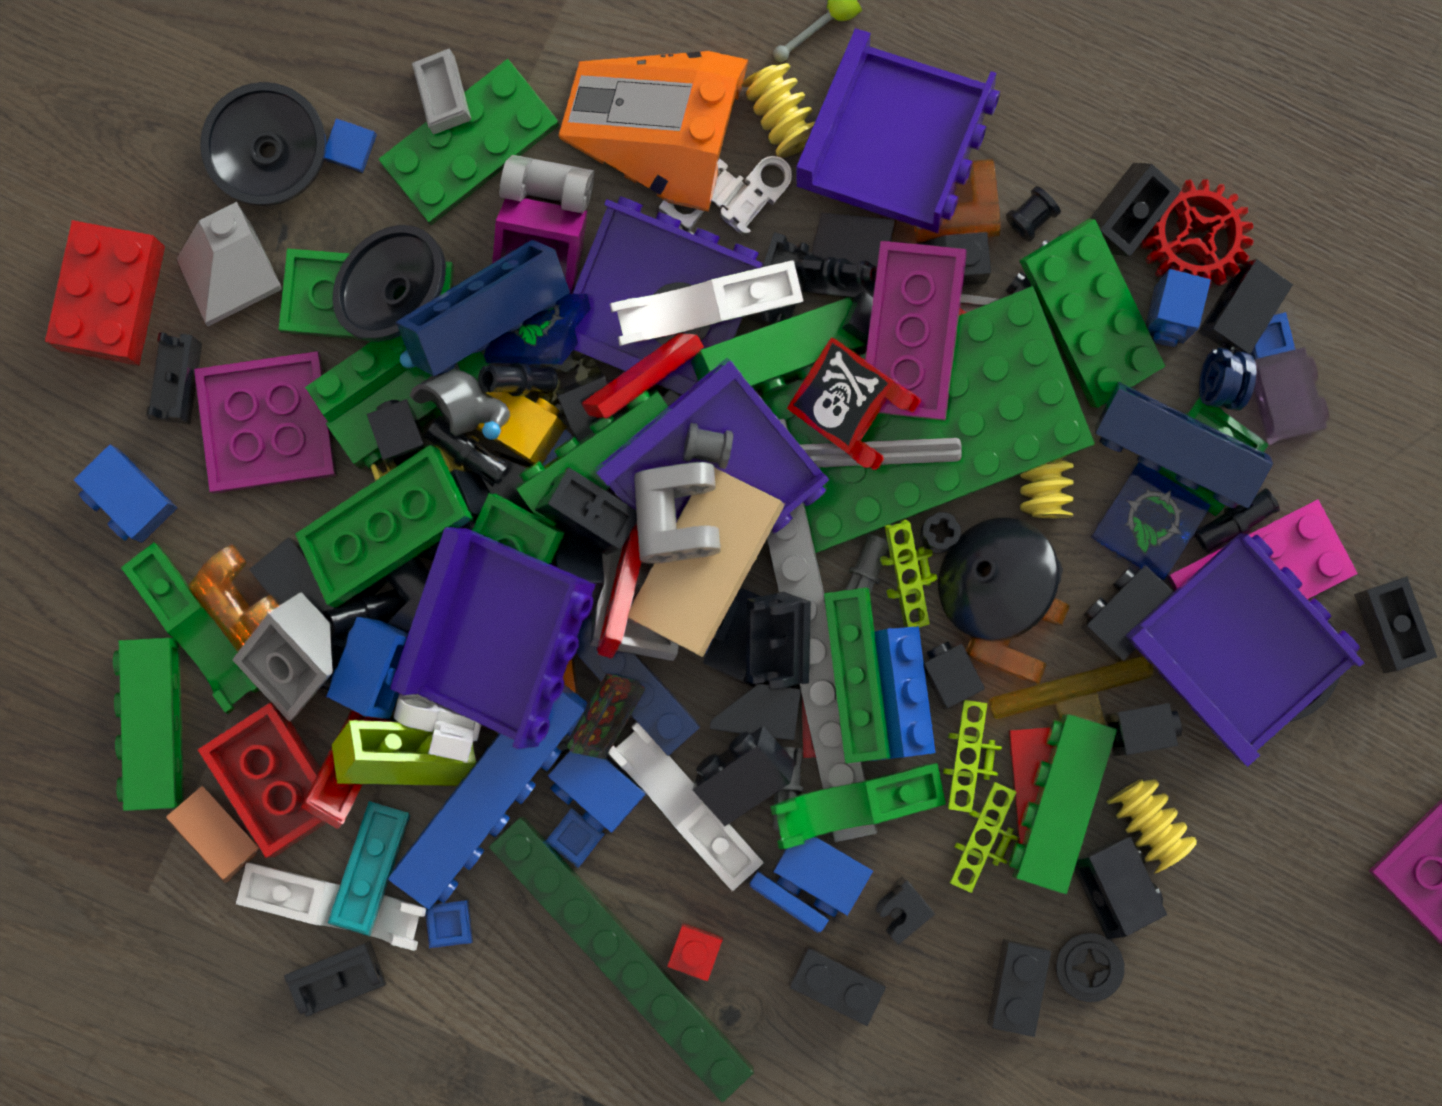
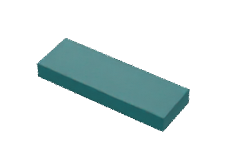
(369, 869)

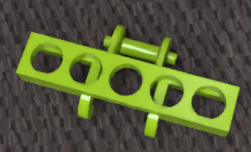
(907, 552)
(976, 747)
(985, 850)

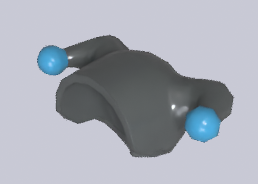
(460, 401)

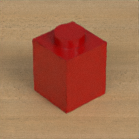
(695, 952)

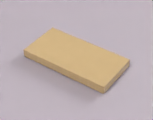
(693, 595)

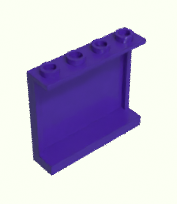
(895, 135)
(634, 260)
(760, 452)
(493, 635)
(1244, 646)

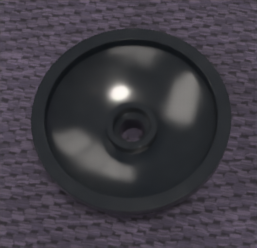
(248, 123)
(387, 280)
(1014, 592)

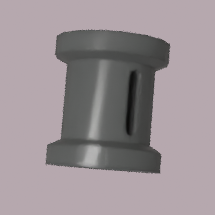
(708, 445)

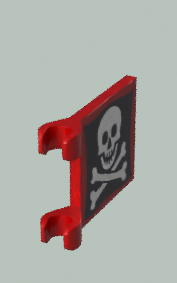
(844, 398)

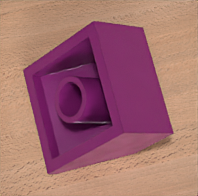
(546, 224)

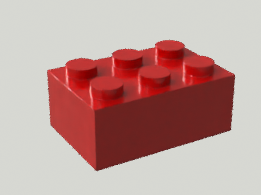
(105, 293)
(266, 778)

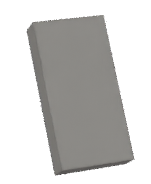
(441, 91)

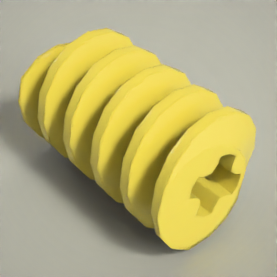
(779, 109)
(1047, 490)
(1153, 823)

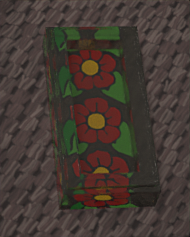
(605, 716)

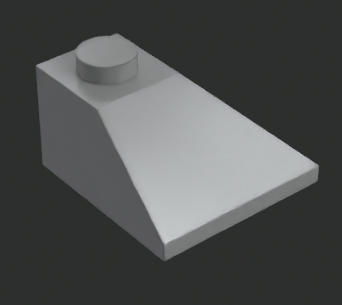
(226, 265)
(289, 655)

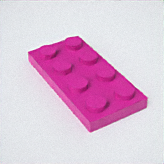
(1303, 544)

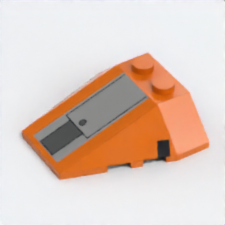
(657, 119)

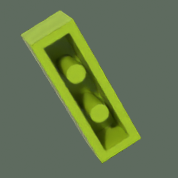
(394, 756)

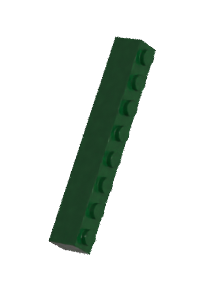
(622, 959)

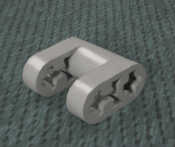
(547, 180)
(656, 513)

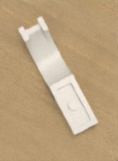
(708, 303)
(673, 794)
(313, 901)

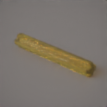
(1070, 687)

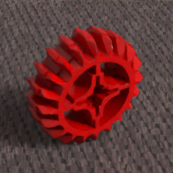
(1203, 249)

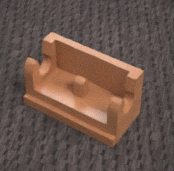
(213, 834)

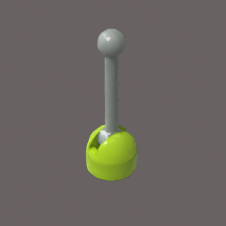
(836, 9)

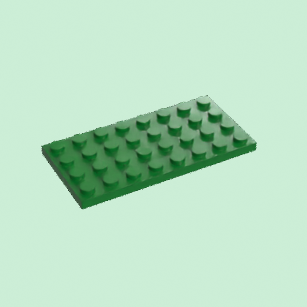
(1004, 405)

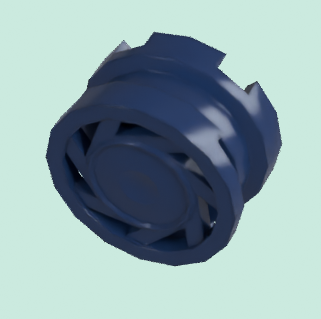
(1227, 379)

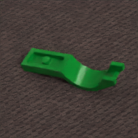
(188, 624)
(858, 804)

